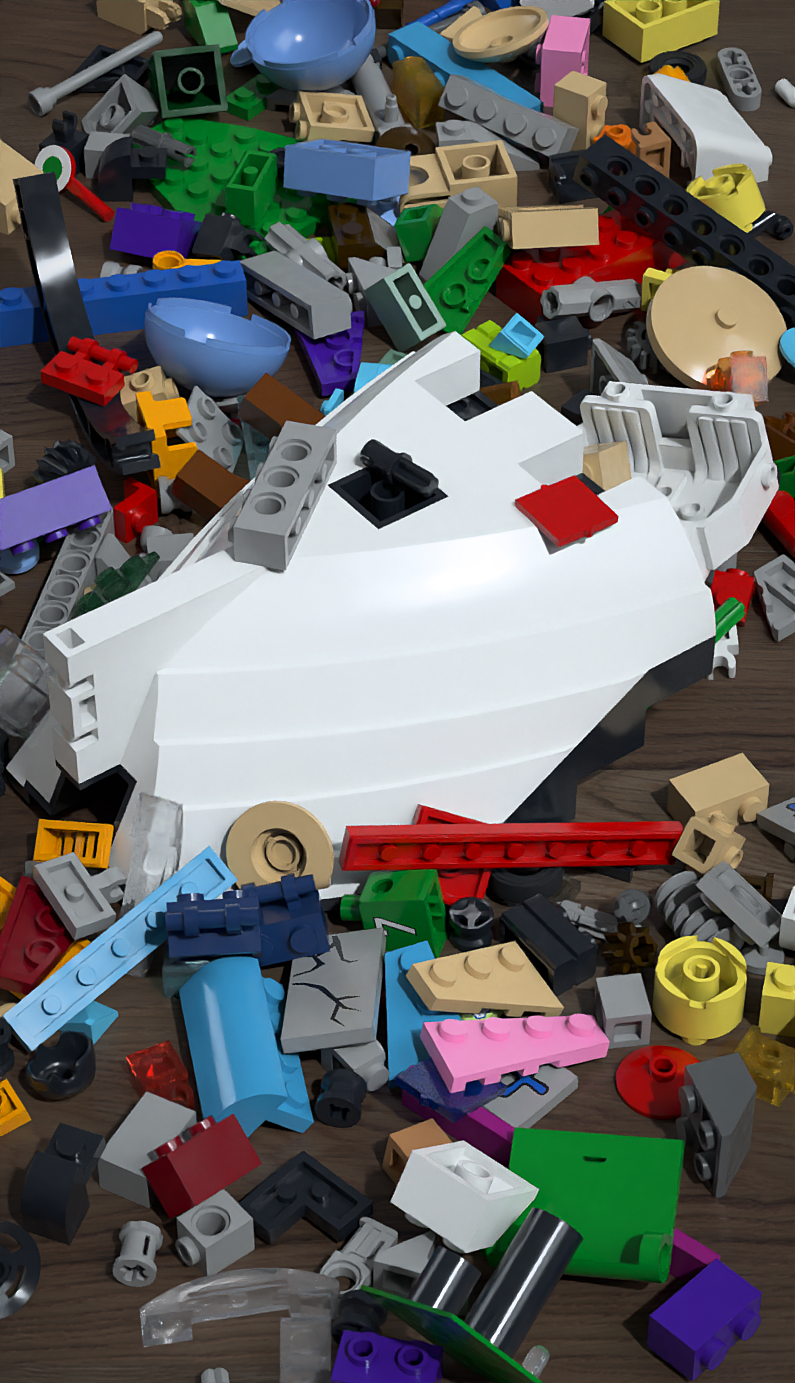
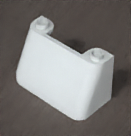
(702, 126)

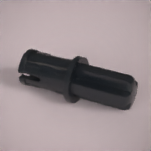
(398, 468)

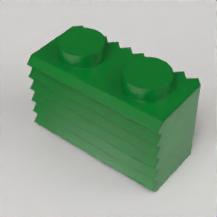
(252, 187)

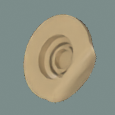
(279, 841)

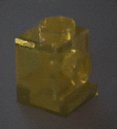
(769, 1065)

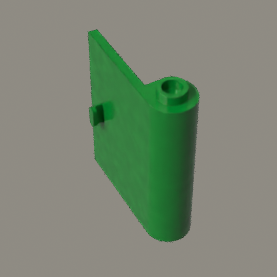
(616, 1199)

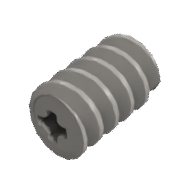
(688, 915)

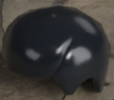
(64, 1068)

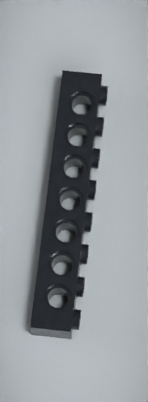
(683, 220)

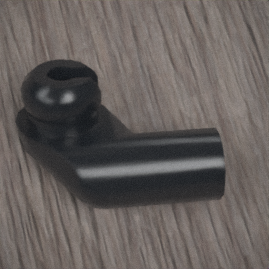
(772, 224)

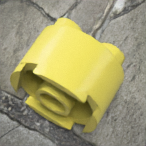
(731, 194)
(699, 988)

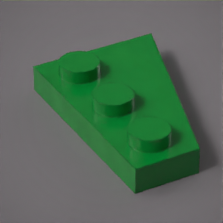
(466, 279)

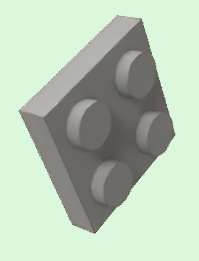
(729, 892)

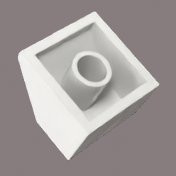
(461, 1195)

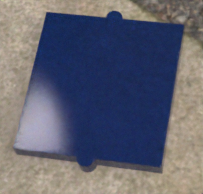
(427, 1085)

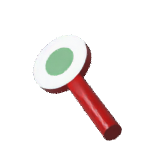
(61, 161)

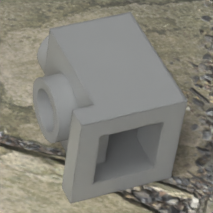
(363, 1058)

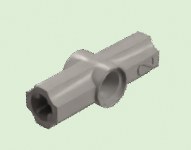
(304, 252)
(591, 298)

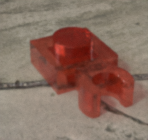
(161, 1073)

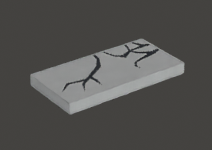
(335, 993)

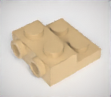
(331, 117)

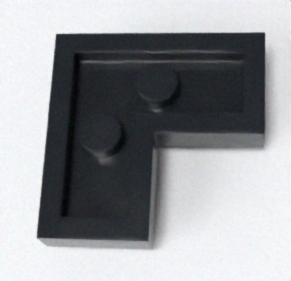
(306, 1190)

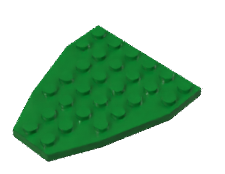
(219, 150)

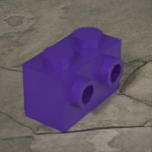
(705, 1320)
(382, 1359)

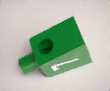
(405, 905)

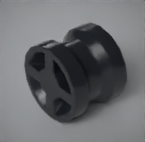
(471, 924)
(341, 1098)
(358, 1314)

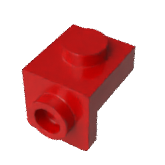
(135, 511)
(734, 584)

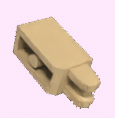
(139, 14)

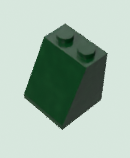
(188, 81)

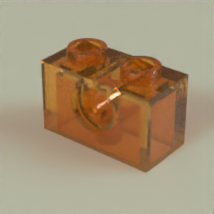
(740, 374)

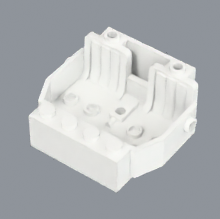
(698, 451)

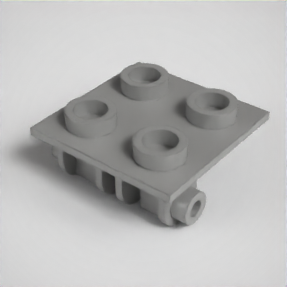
(212, 430)

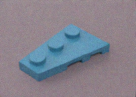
(406, 1010)

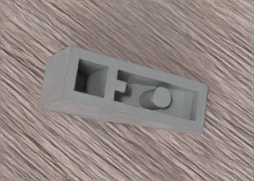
(466, 132)

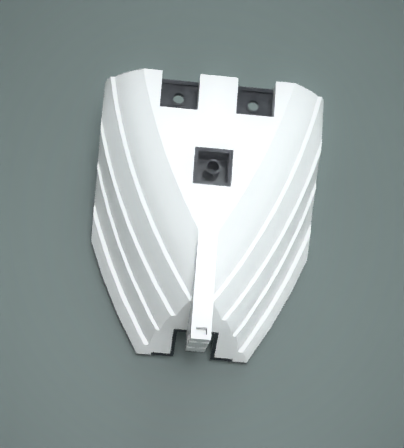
(399, 653)

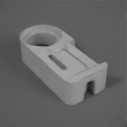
(358, 1254)

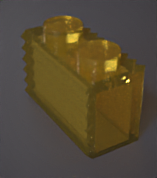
(418, 91)

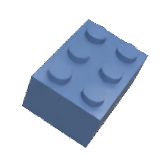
(346, 171)

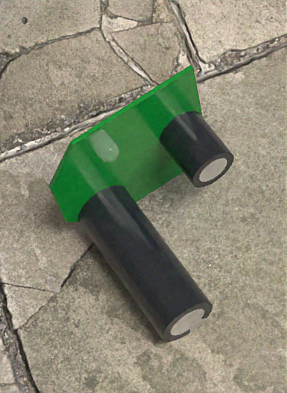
(502, 1310)

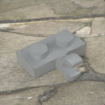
(78, 897)

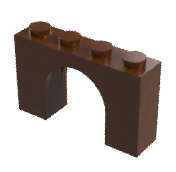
(266, 407)

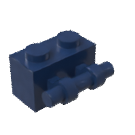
(290, 919)
(213, 927)

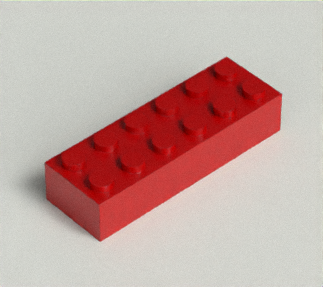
(622, 254)

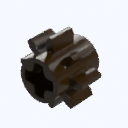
(629, 949)

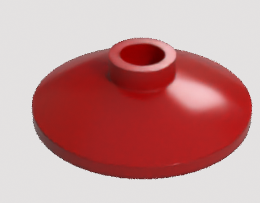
(651, 1080)

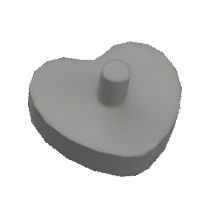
(757, 957)

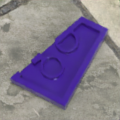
(335, 357)

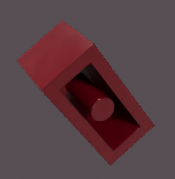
(201, 1165)

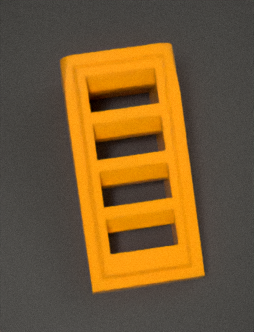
(50, 841)

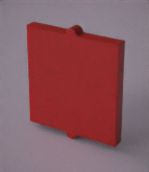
(566, 511)

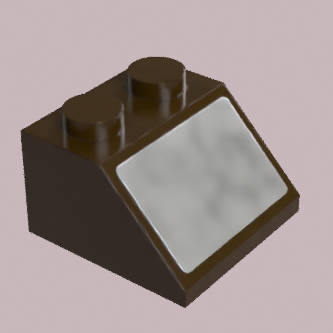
(359, 234)

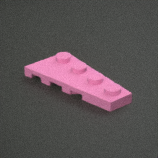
(498, 1046)

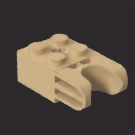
(458, 168)

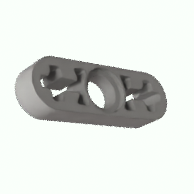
(739, 79)

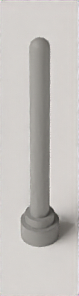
(43, 99)

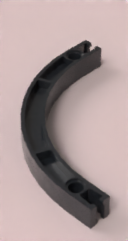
(109, 429)

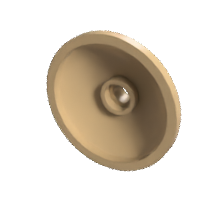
(501, 34)

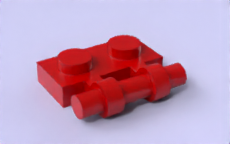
(86, 379)

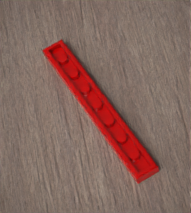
(508, 845)

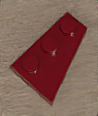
(31, 939)

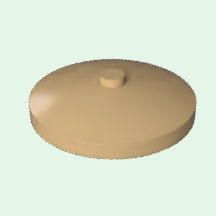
(708, 315)

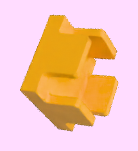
(165, 418)

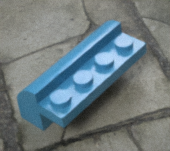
(237, 1047)

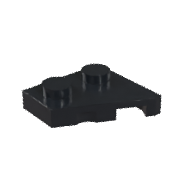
(134, 68)

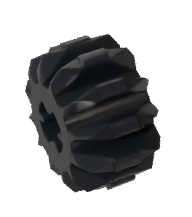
(61, 460)

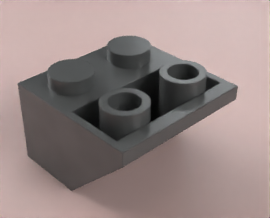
(717, 1118)

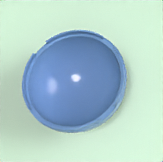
(311, 42)
(212, 348)

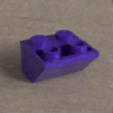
(151, 229)

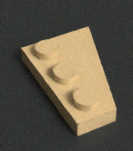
(484, 979)

